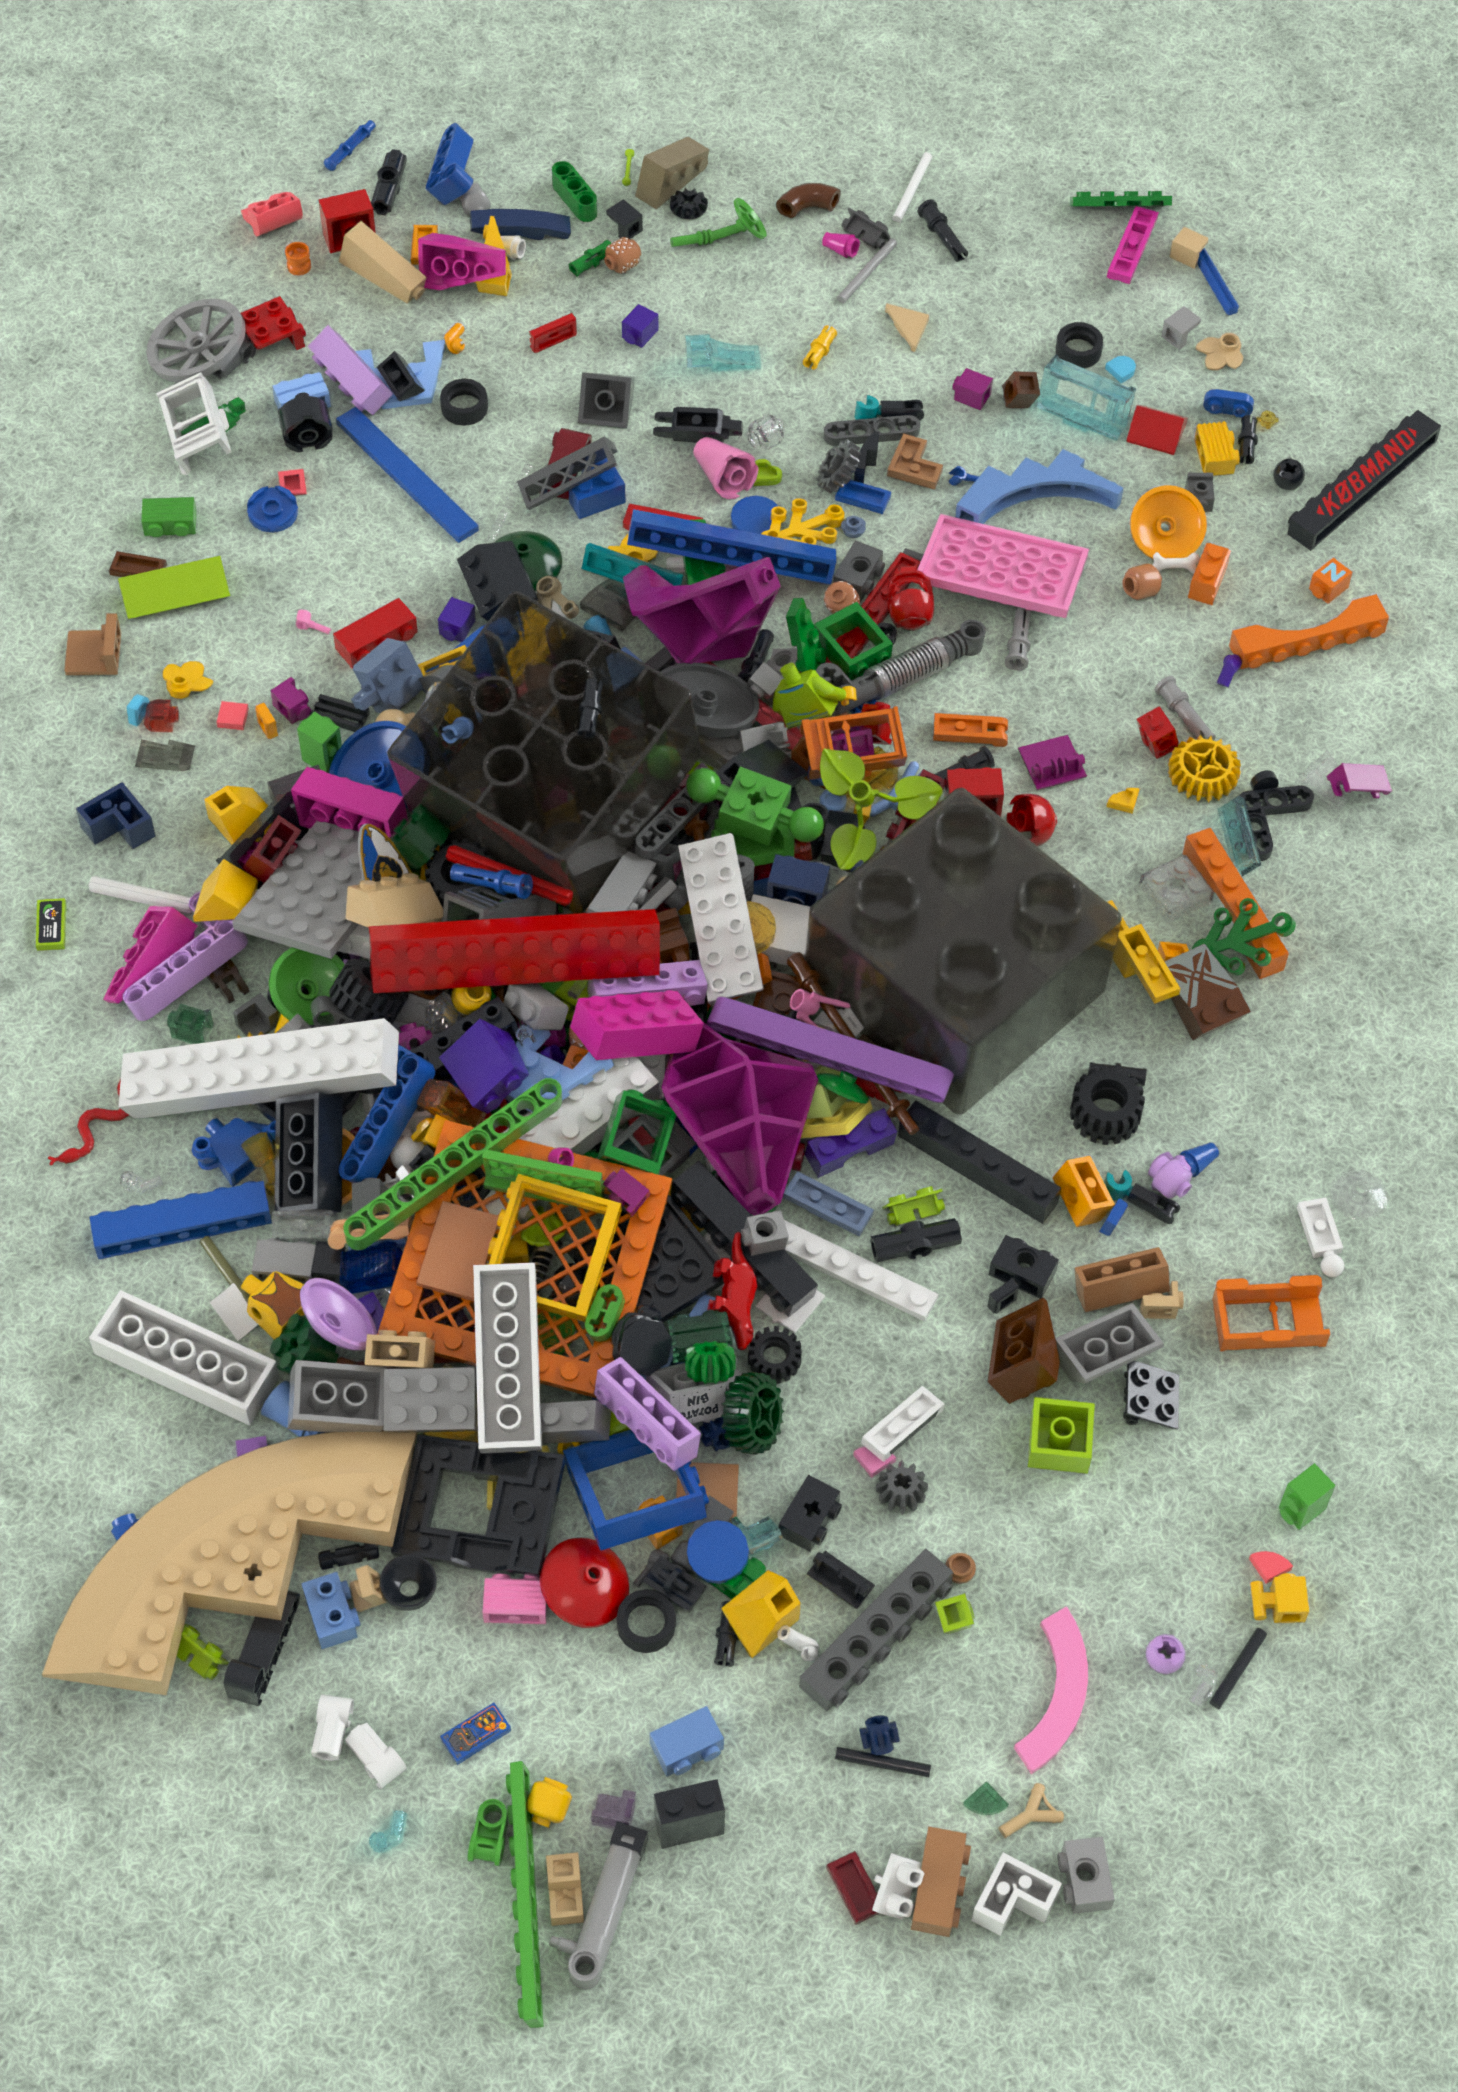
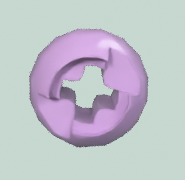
(1158, 1661)

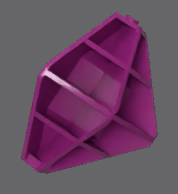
(708, 618)
(742, 1113)

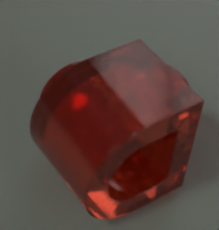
(161, 716)

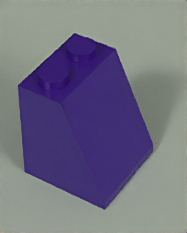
(485, 1065)

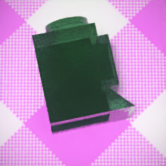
(187, 1032)

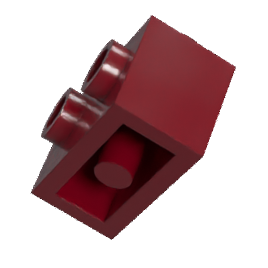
(272, 849)

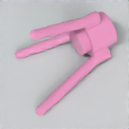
(809, 1003)

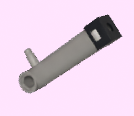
(606, 1907)

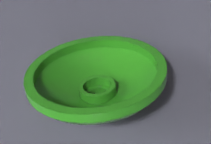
(297, 970)

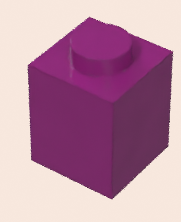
(972, 388)

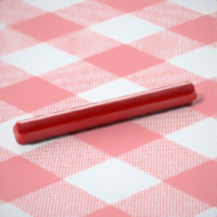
(540, 887)

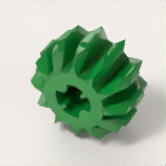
(710, 1362)

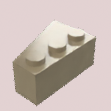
(670, 170)

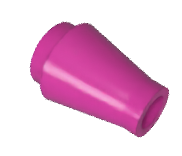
(843, 244)

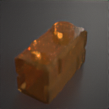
(449, 1102)

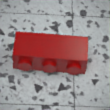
(365, 634)

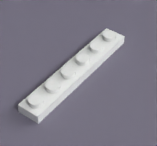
(859, 1272)

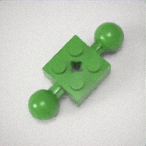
(754, 805)

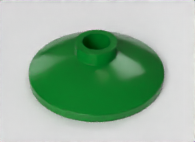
(844, 1086)

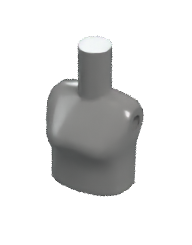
(474, 199)

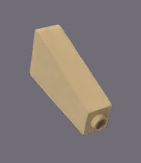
(379, 263)

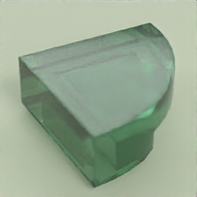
(986, 1801)

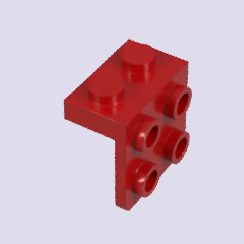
(272, 323)

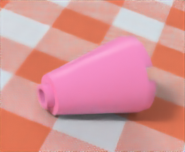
(726, 467)

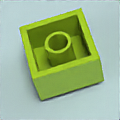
(1061, 1435)

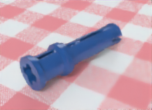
(501, 881)

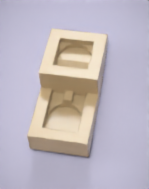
(565, 1889)

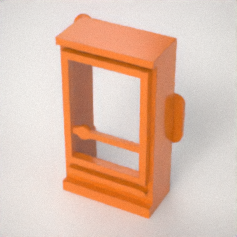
(818, 737)
(1304, 1298)

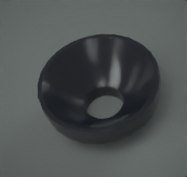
(404, 1569)

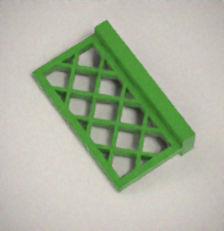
(504, 1168)

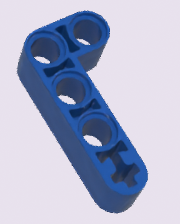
(447, 176)

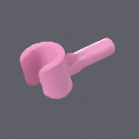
(304, 622)

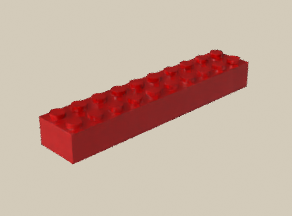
(514, 950)

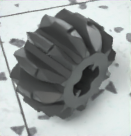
(898, 1495)

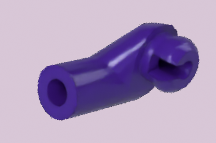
(1232, 664)

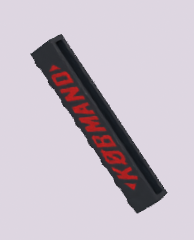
(1363, 479)

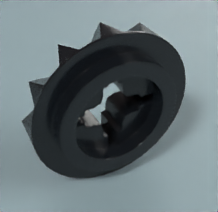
(688, 210)

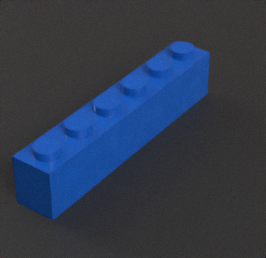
(180, 1219)

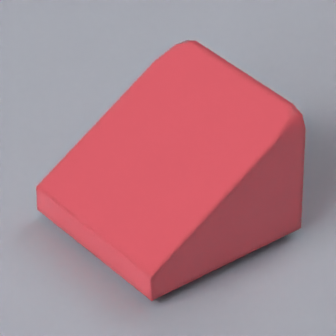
(293, 481)

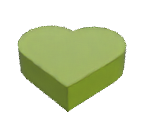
(767, 473)

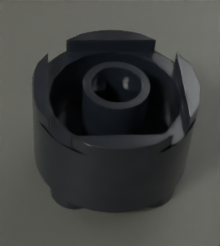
(305, 423)

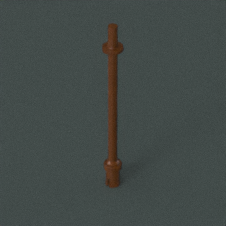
(809, 980)

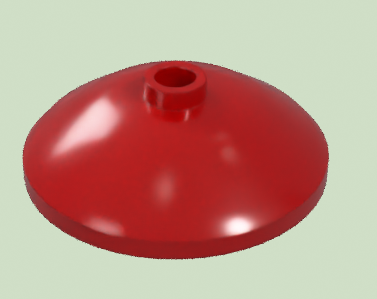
(573, 1592)

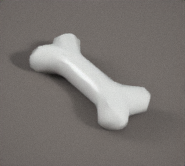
(1170, 563)

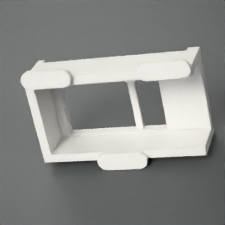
(202, 437)

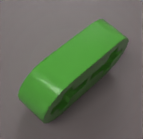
(598, 1310)

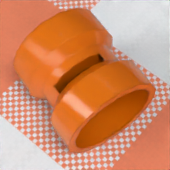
(298, 258)

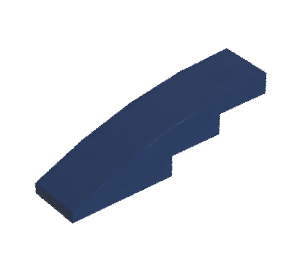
(522, 223)

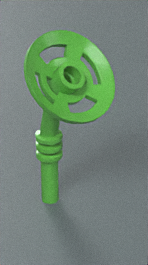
(746, 219)

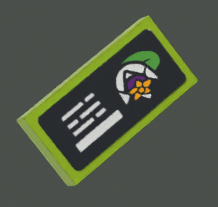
(50, 924)

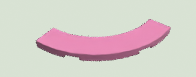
(1068, 1694)

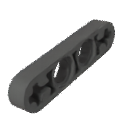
(869, 426)
(669, 818)

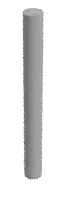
(867, 270)

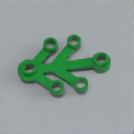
(1238, 937)

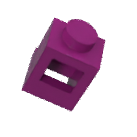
(290, 701)
(626, 1191)

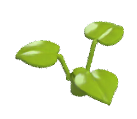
(845, 772)

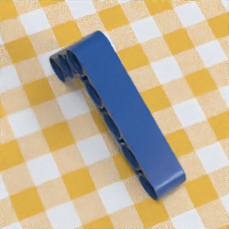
(386, 1119)

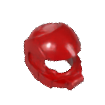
(911, 607)

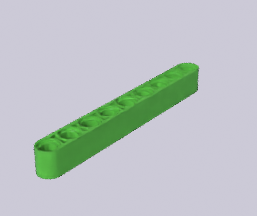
(449, 1176)

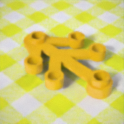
(832, 517)

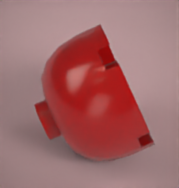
(1033, 815)

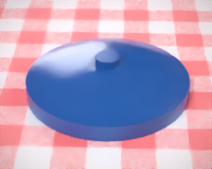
(365, 756)

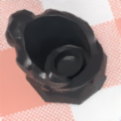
(642, 1340)

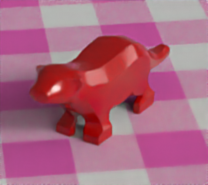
(736, 1293)

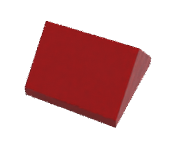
(1156, 429)

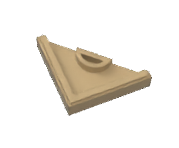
(908, 323)

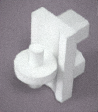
(897, 1886)

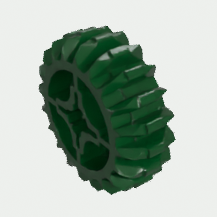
(752, 1413)

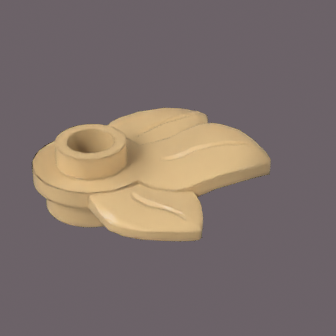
(1221, 351)

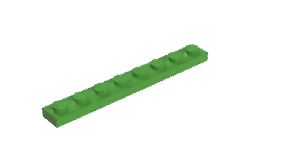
(525, 1907)

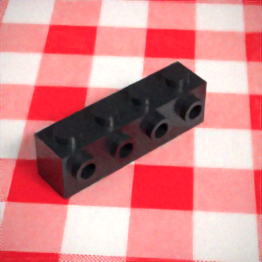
(491, 1012)

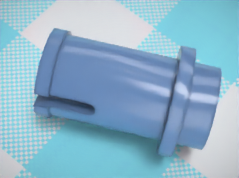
(461, 728)

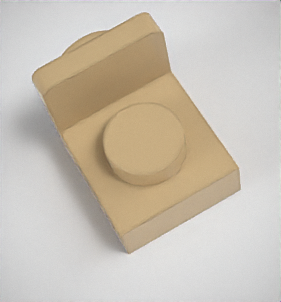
(1160, 1306)
(366, 1589)

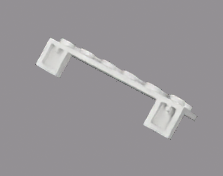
(720, 917)

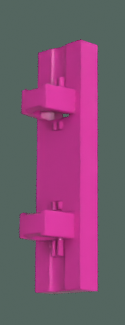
(1132, 245)

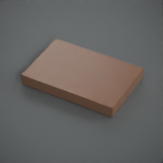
(457, 1244)

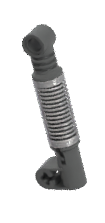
(912, 664)

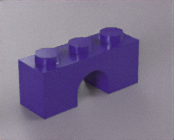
(870, 1135)

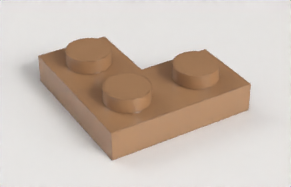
(909, 465)

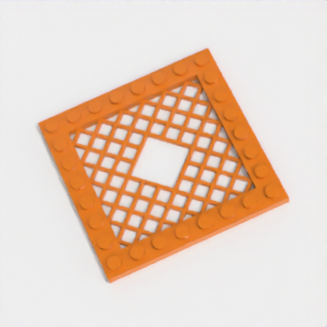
(629, 1272)

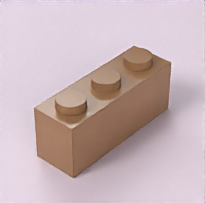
(1122, 1279)
(941, 1882)

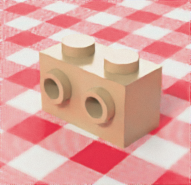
(399, 1352)

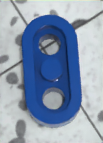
(1228, 402)

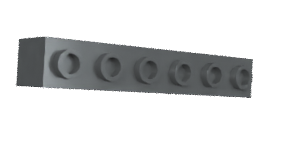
(924, 1571)

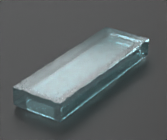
(1239, 835)

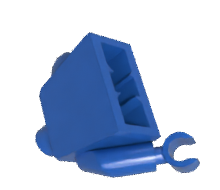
(224, 1147)

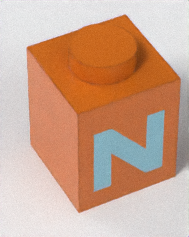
(1330, 580)

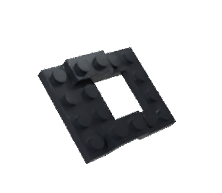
(519, 1512)

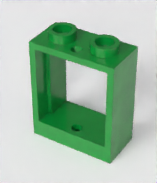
(843, 622)
(658, 1109)

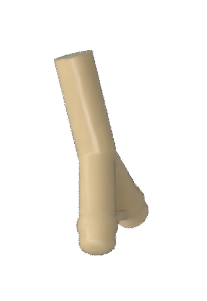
(1032, 1813)

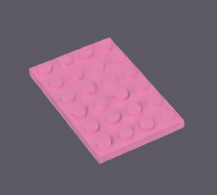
(1003, 565)

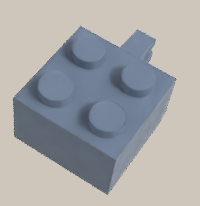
(387, 677)

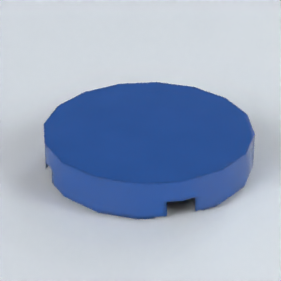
(272, 509)
(752, 514)
(717, 1551)

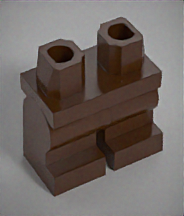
(673, 942)

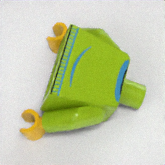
(807, 696)

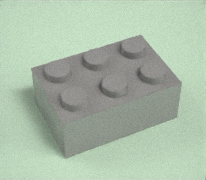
(336, 1397)
(430, 1400)

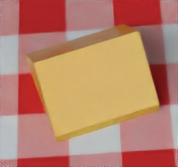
(224, 893)

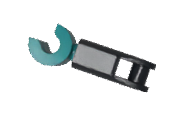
(888, 408)
(1141, 1197)

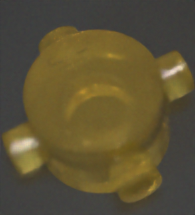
(1267, 419)

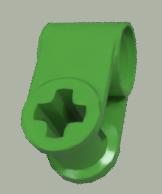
(489, 1838)

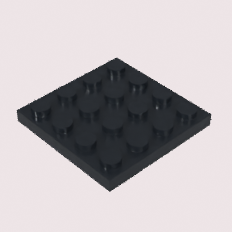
(678, 1266)

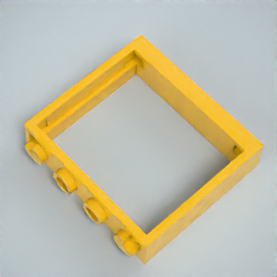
(507, 1220)

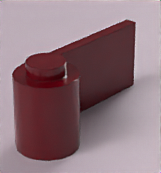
(565, 443)

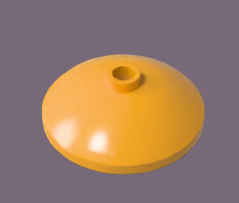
(1176, 509)

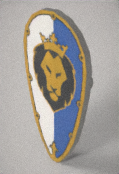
(379, 855)

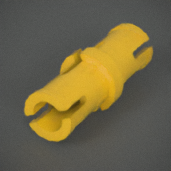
(820, 347)

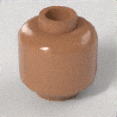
(1142, 581)

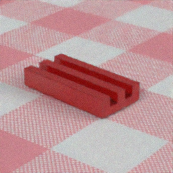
(553, 333)

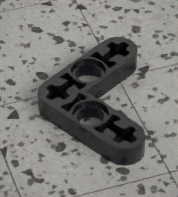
(1258, 813)

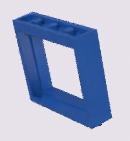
(640, 1523)

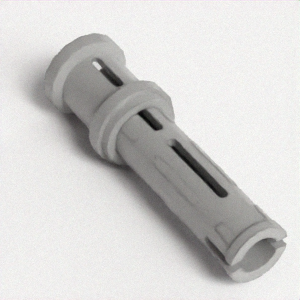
(1019, 644)
(1179, 702)

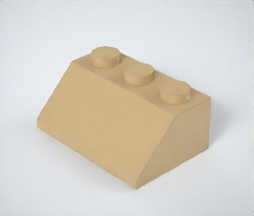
(393, 902)

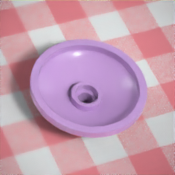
(336, 1314)

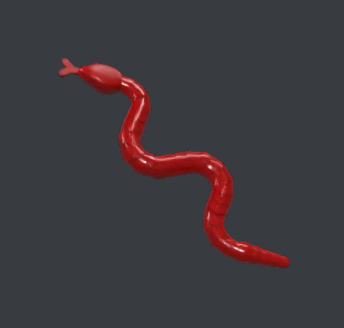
(73, 1154)

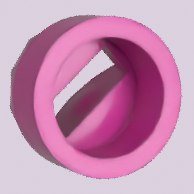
(566, 1159)

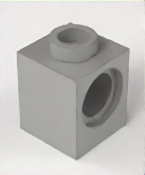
(770, 1222)

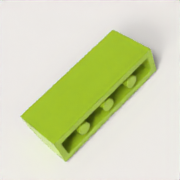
(173, 587)

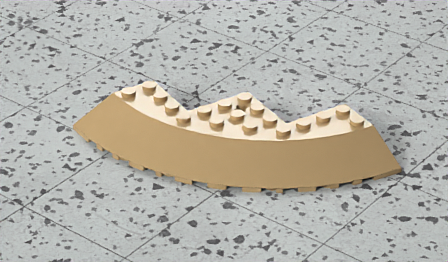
(216, 1538)

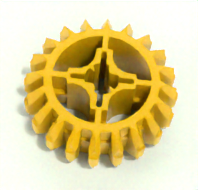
(1204, 772)

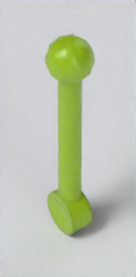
(629, 153)

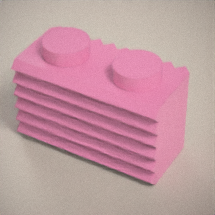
(513, 1600)

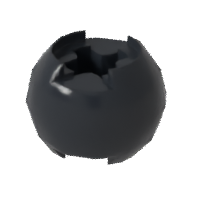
(1289, 474)

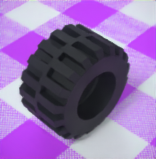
(439, 869)
(355, 995)
(1101, 1123)

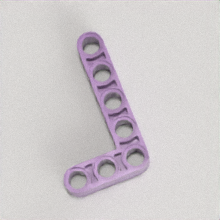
(184, 967)

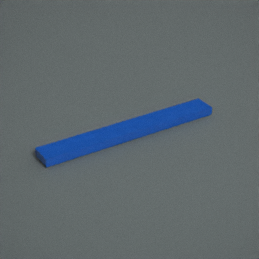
(407, 474)

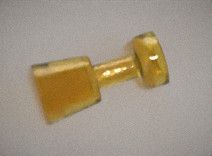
(261, 1154)

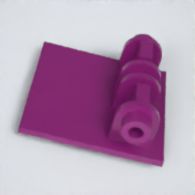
(1053, 762)

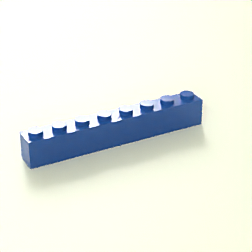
(730, 546)

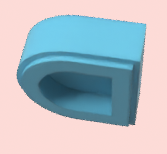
(1121, 368)
(136, 709)

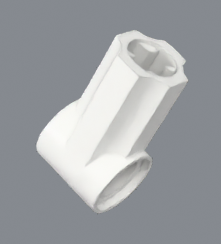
(332, 1722)
(379, 1760)

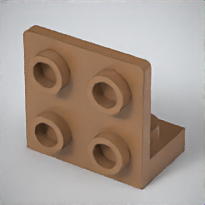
(94, 650)

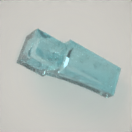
(721, 356)

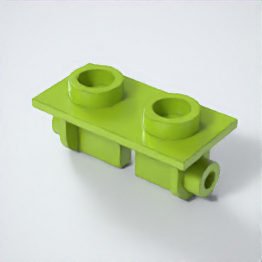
(925, 1202)
(206, 1656)

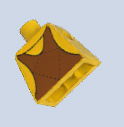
(273, 1301)

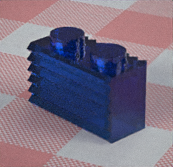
(370, 1268)

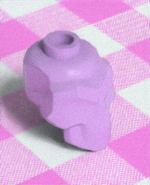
(1170, 1175)

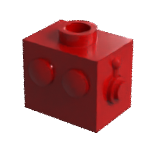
(1157, 732)

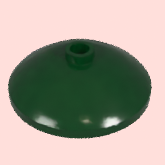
(538, 554)

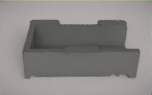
(487, 904)
(677, 1147)

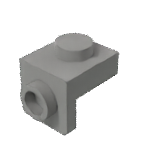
(764, 681)

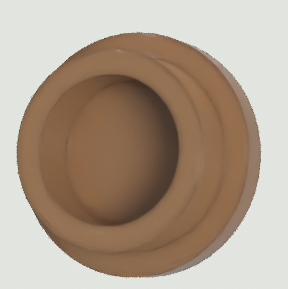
(962, 1566)

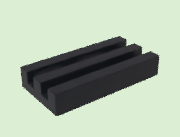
(341, 709)

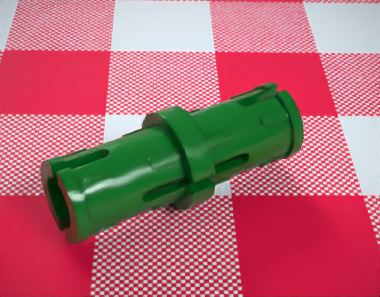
(579, 265)

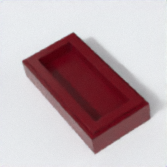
(854, 1886)

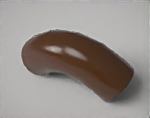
(806, 196)

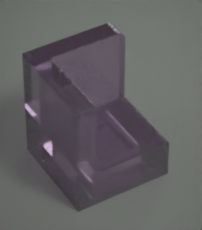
(612, 1809)

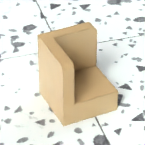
(1187, 247)

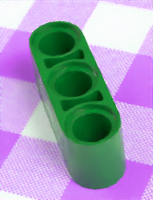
(574, 191)

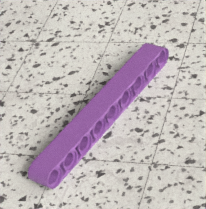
(830, 1049)

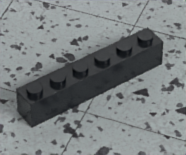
(981, 1163)
(722, 1217)

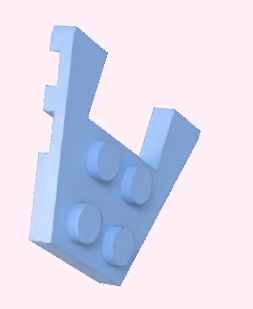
(425, 372)
(541, 1067)

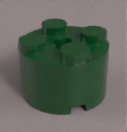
(419, 836)
(302, 1343)

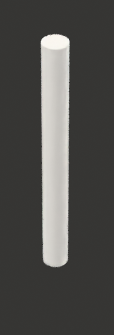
(912, 187)

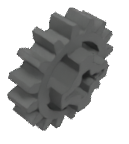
(838, 466)

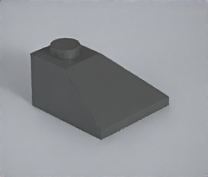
(605, 399)

